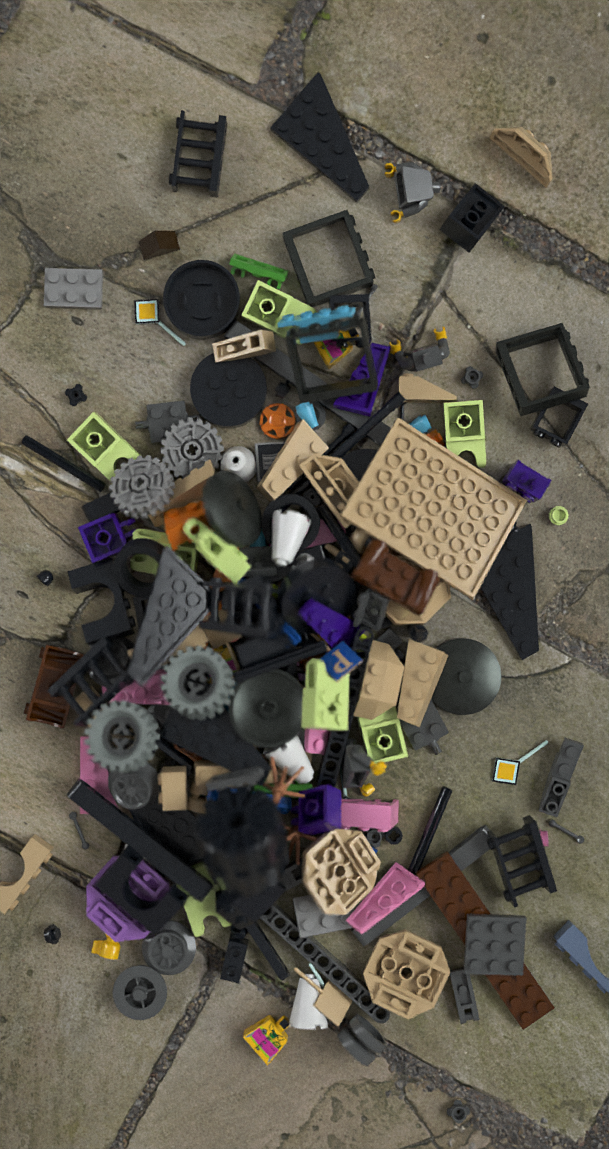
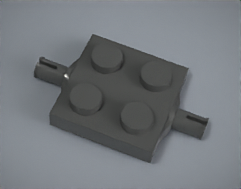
(161, 417)
(429, 732)

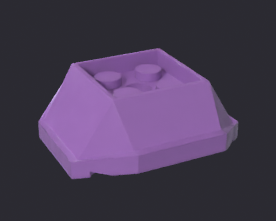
(113, 919)

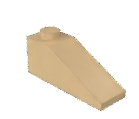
(244, 346)
(421, 391)

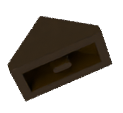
(158, 244)

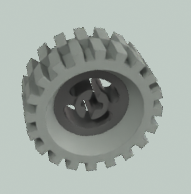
(198, 666)
(104, 725)

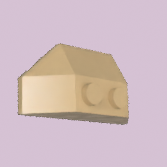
(526, 151)
(332, 482)
(380, 682)

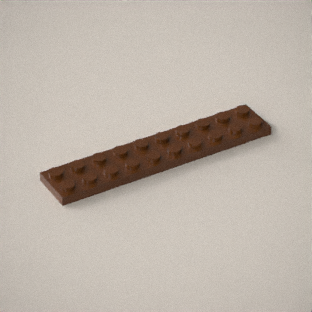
(456, 900)

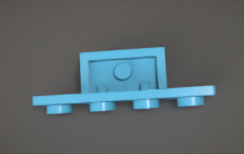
(322, 317)

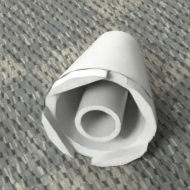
(245, 468)
(287, 535)
(293, 757)
(303, 1013)

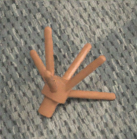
(279, 787)
(294, 835)

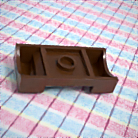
(395, 578)
(43, 706)

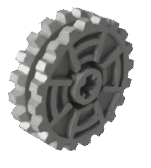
(178, 442)
(142, 487)

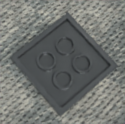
(494, 944)

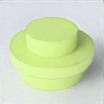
(558, 515)

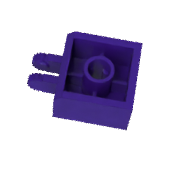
(526, 482)
(110, 526)
(318, 810)

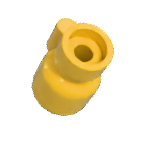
(106, 948)

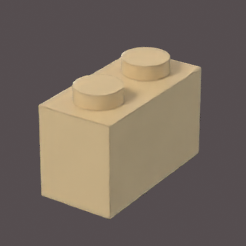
(174, 788)

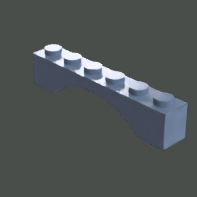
(575, 943)

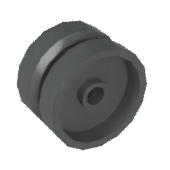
(362, 1040)

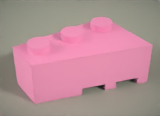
(369, 814)

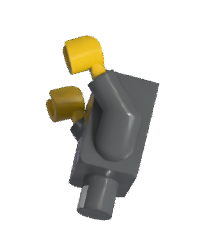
(412, 187)
(422, 357)
(356, 767)

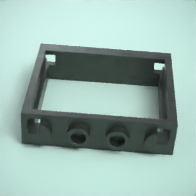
(356, 239)
(533, 338)
(337, 389)

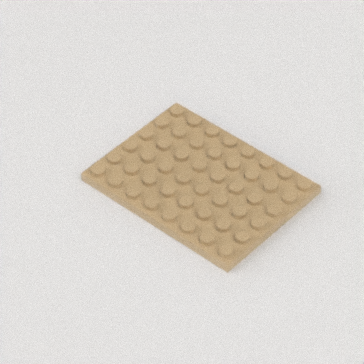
(434, 508)

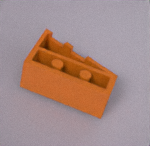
(177, 517)

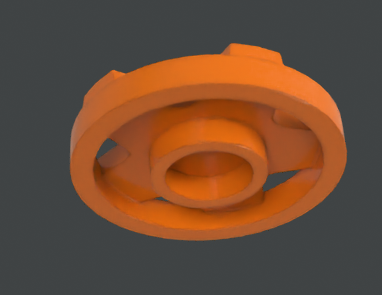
(277, 421)

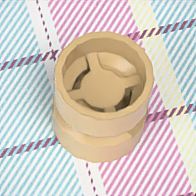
(196, 802)

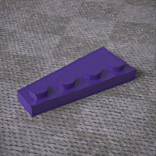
(364, 402)
(328, 623)

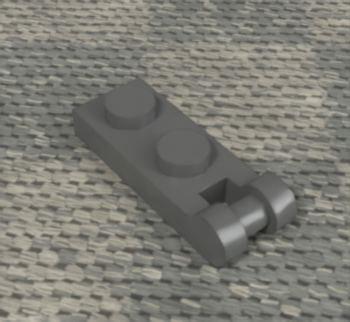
(235, 779)
(464, 995)

